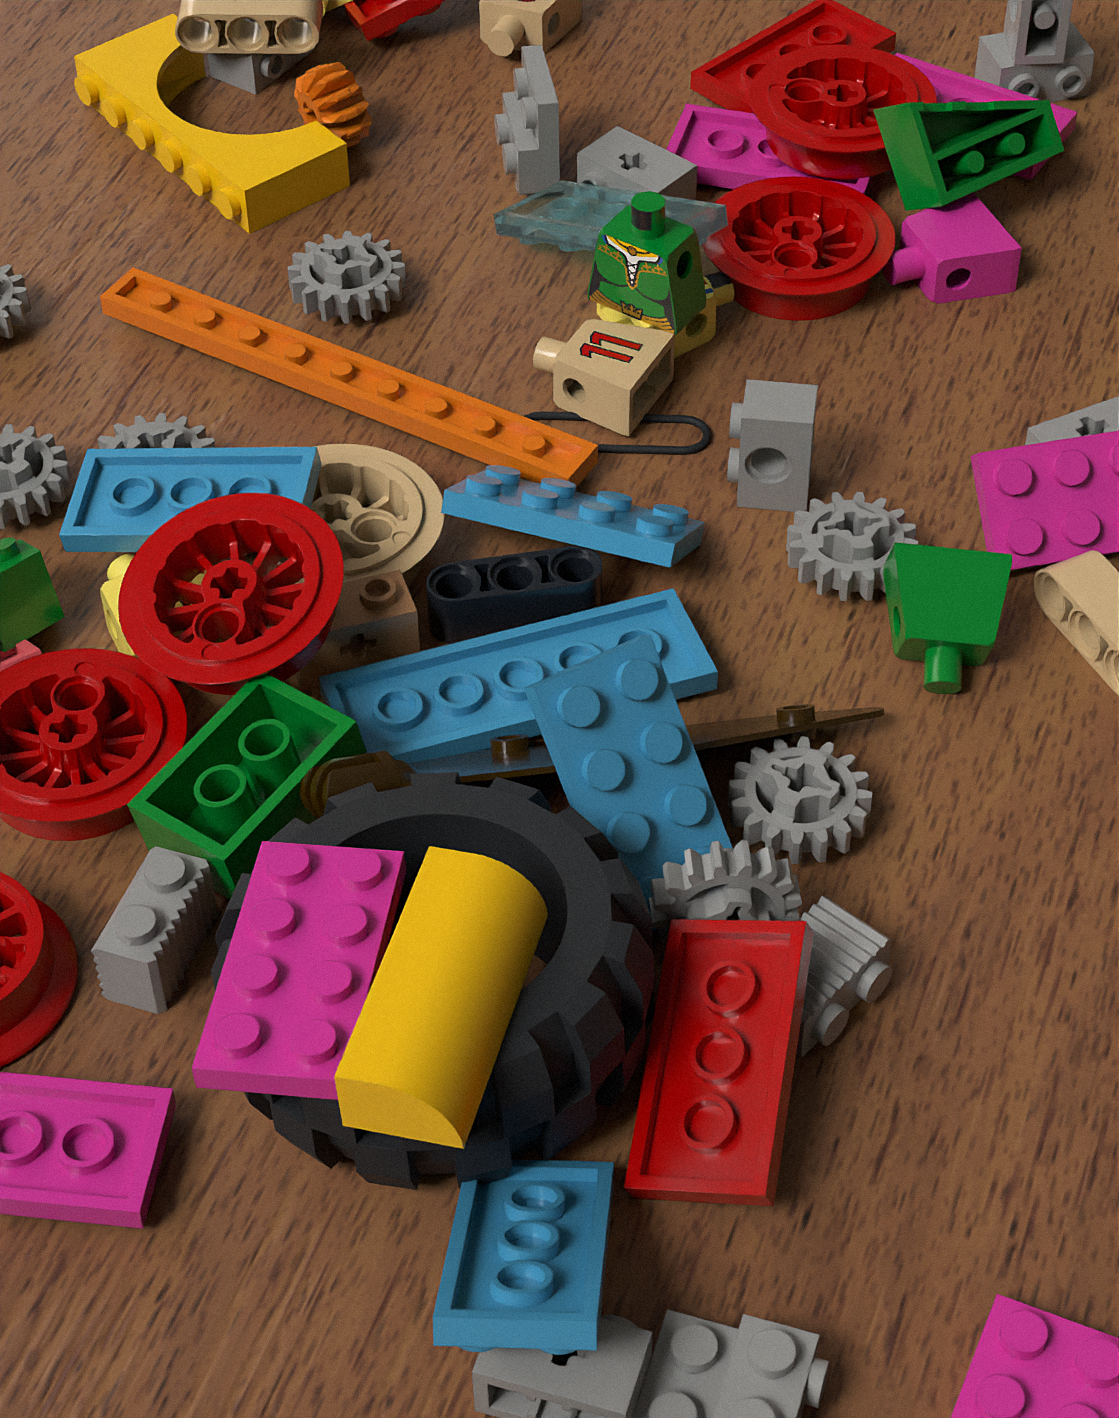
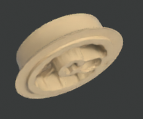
(396, 527)

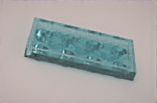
(576, 212)

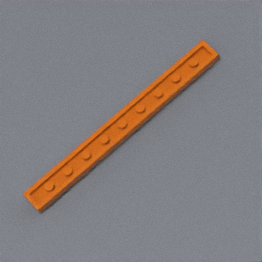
(349, 379)

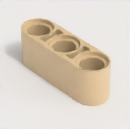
(229, 33)
(1084, 605)

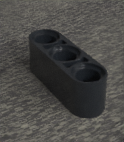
(511, 591)

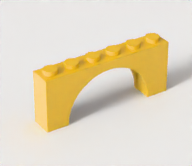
(242, 175)

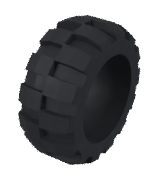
(573, 1026)

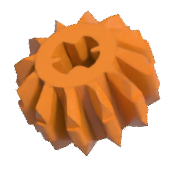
(335, 101)

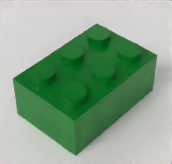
(242, 777)

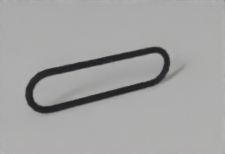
(639, 449)

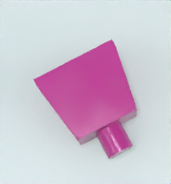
(955, 253)

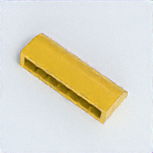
(441, 1000)

